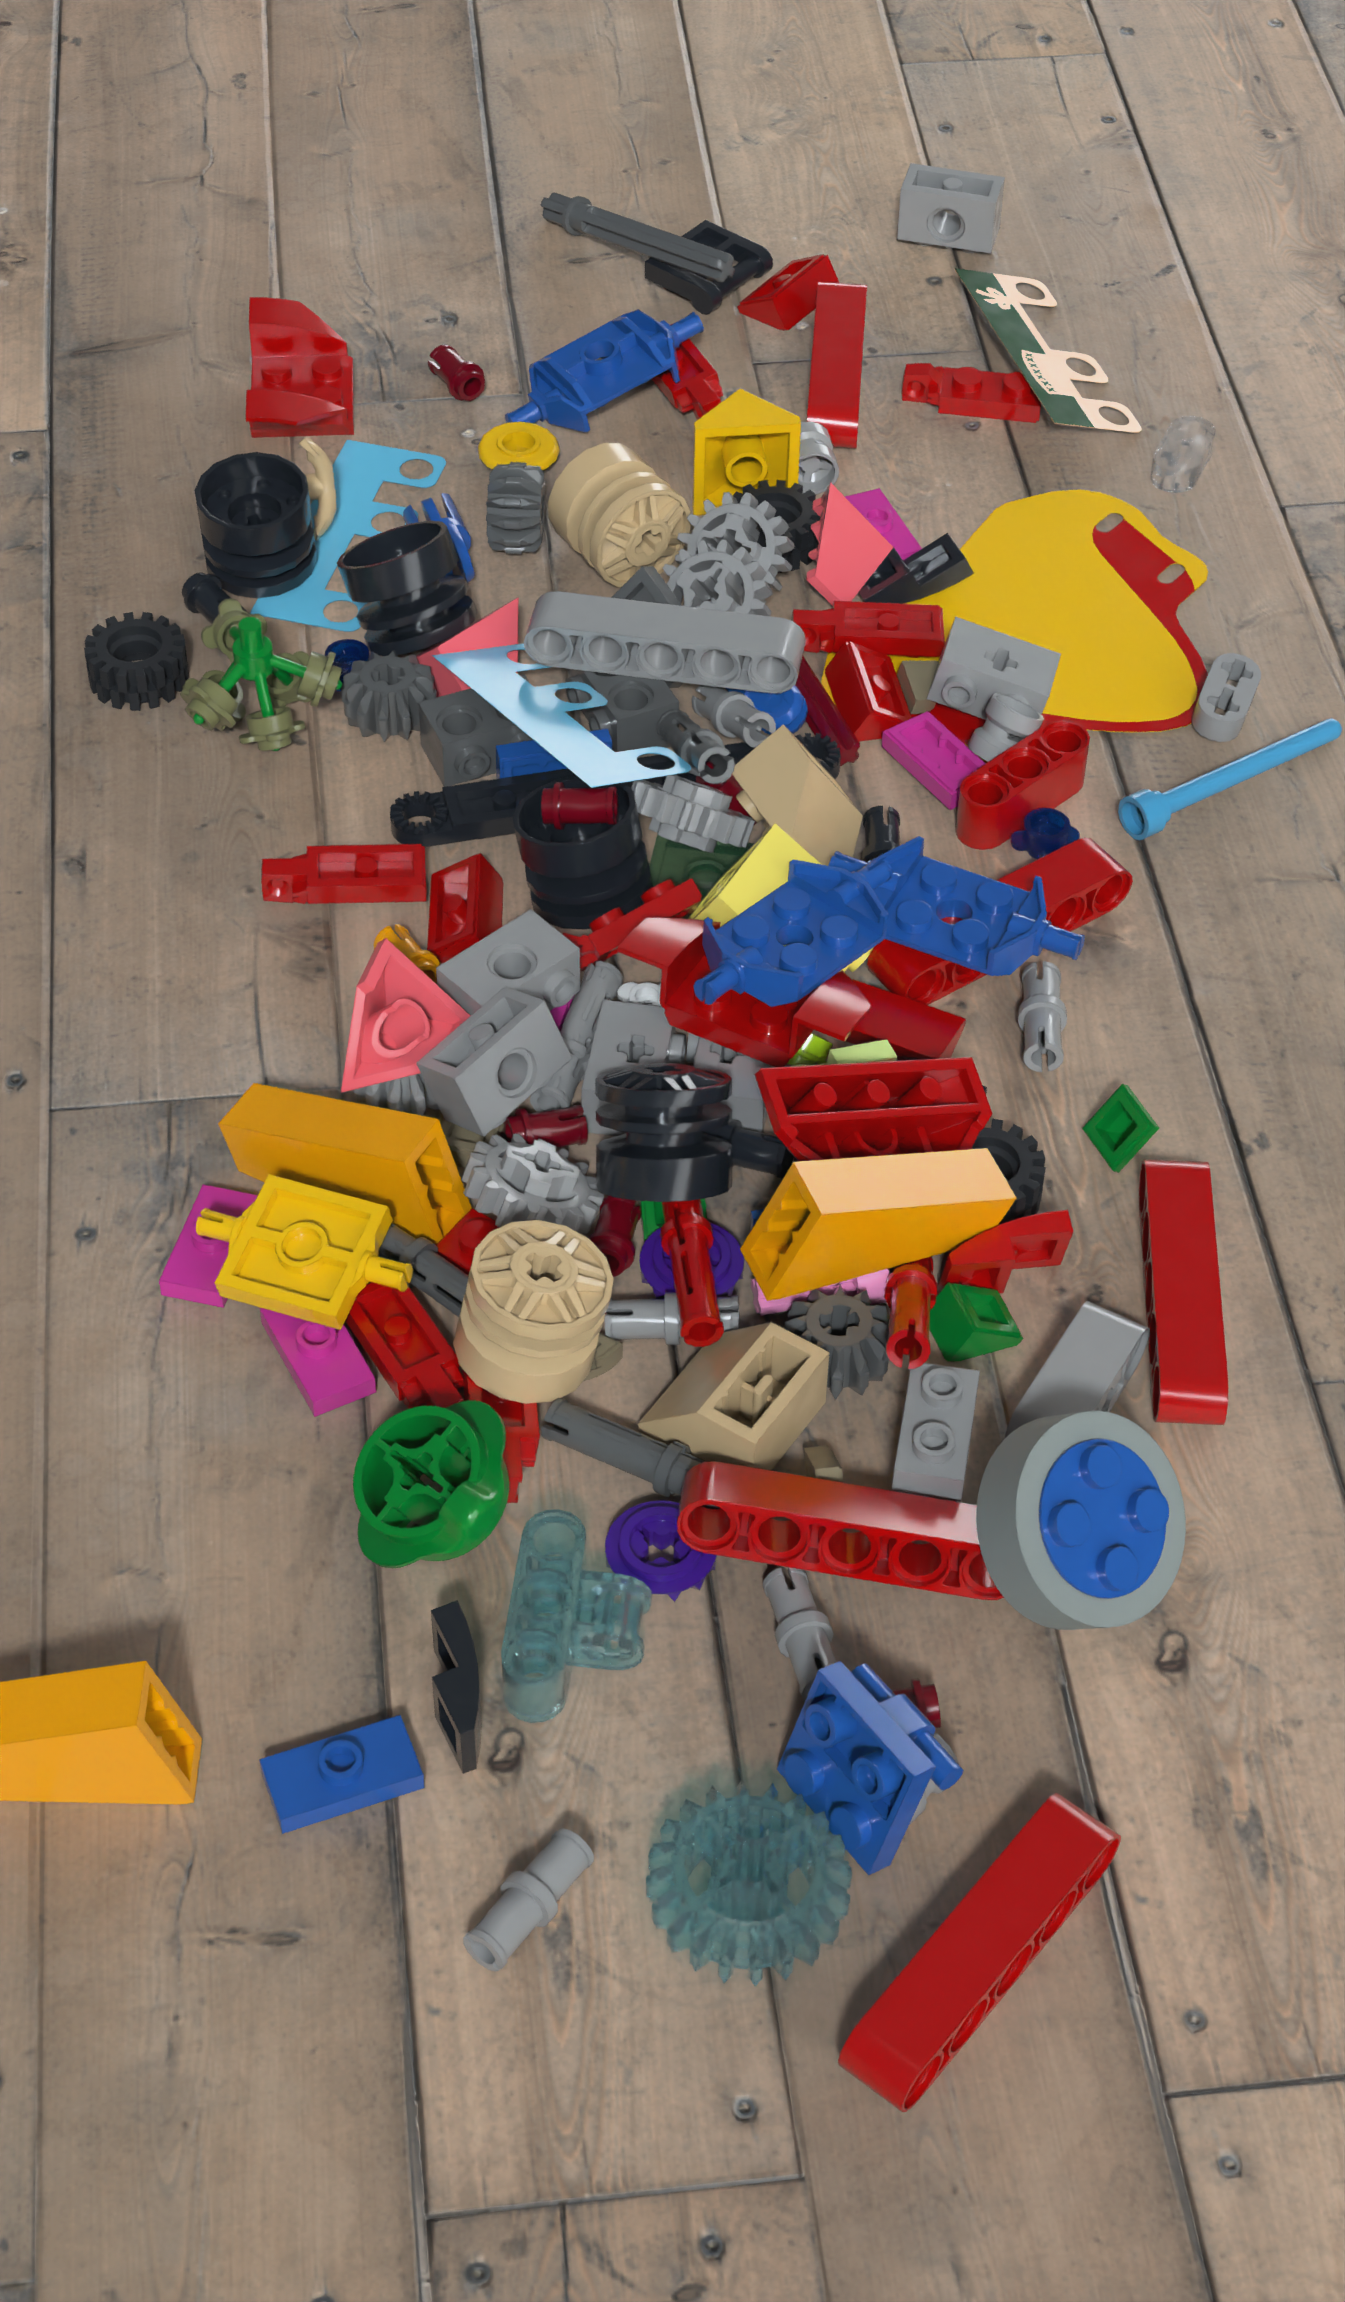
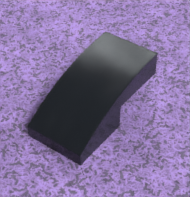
(919, 575)
(457, 1688)

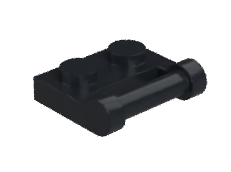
(706, 295)

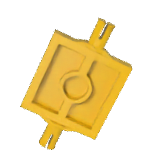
(303, 1251)

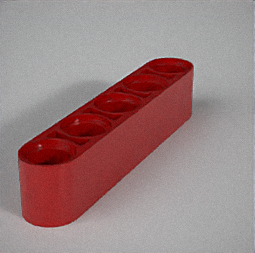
(837, 361)
(1077, 886)
(1182, 1293)
(815, 1536)
(978, 1952)

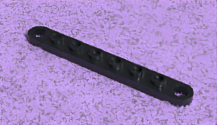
(488, 806)

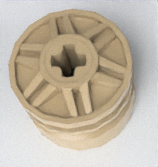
(617, 512)
(532, 1311)

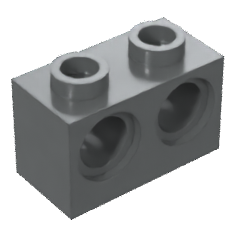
(631, 707)
(462, 735)

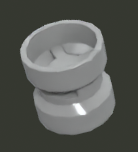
(816, 459)
(1005, 725)

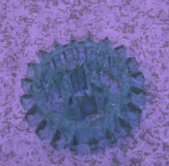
(747, 1921)

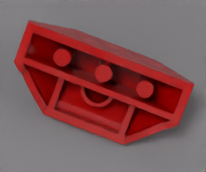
(875, 1107)

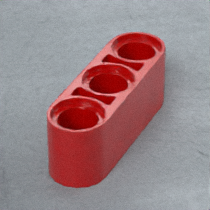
(1027, 776)

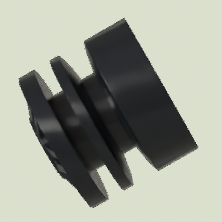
(256, 524)
(407, 588)
(585, 866)
(663, 1144)

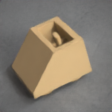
(799, 795)
(743, 1397)

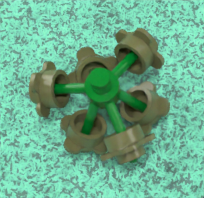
(277, 678)

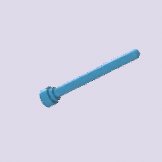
(1149, 811)

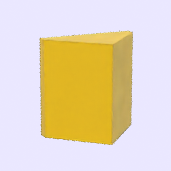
(743, 444)

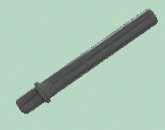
(581, 217)

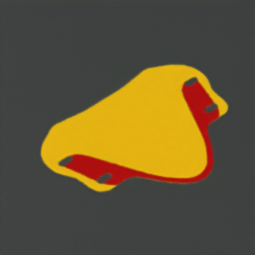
(1091, 598)

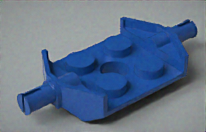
(575, 383)
(819, 912)
(999, 920)

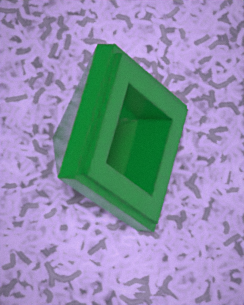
(1120, 1128)

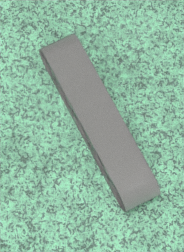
(665, 642)

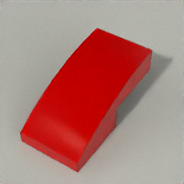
(1017, 1244)

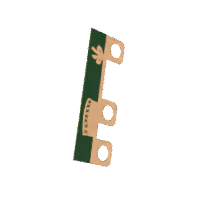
(1041, 366)

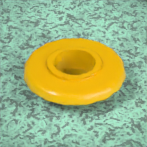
(518, 443)

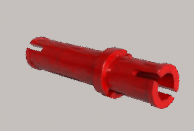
(687, 1241)
(910, 1311)

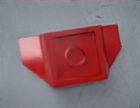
(298, 373)
(735, 1018)

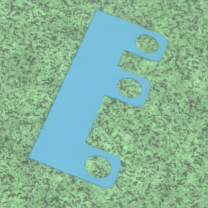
(357, 478)
(545, 717)

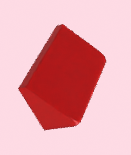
(789, 292)
(866, 691)
(463, 906)
(908, 1025)

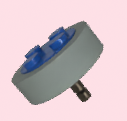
(1081, 1521)

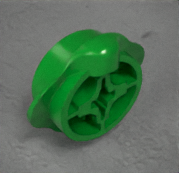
(412, 1521)

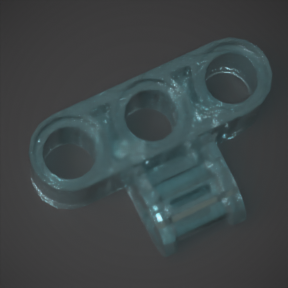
(580, 1623)

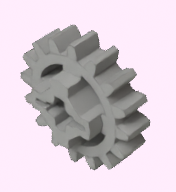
(738, 526)
(720, 576)
(691, 813)
(531, 1184)

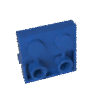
(864, 1761)

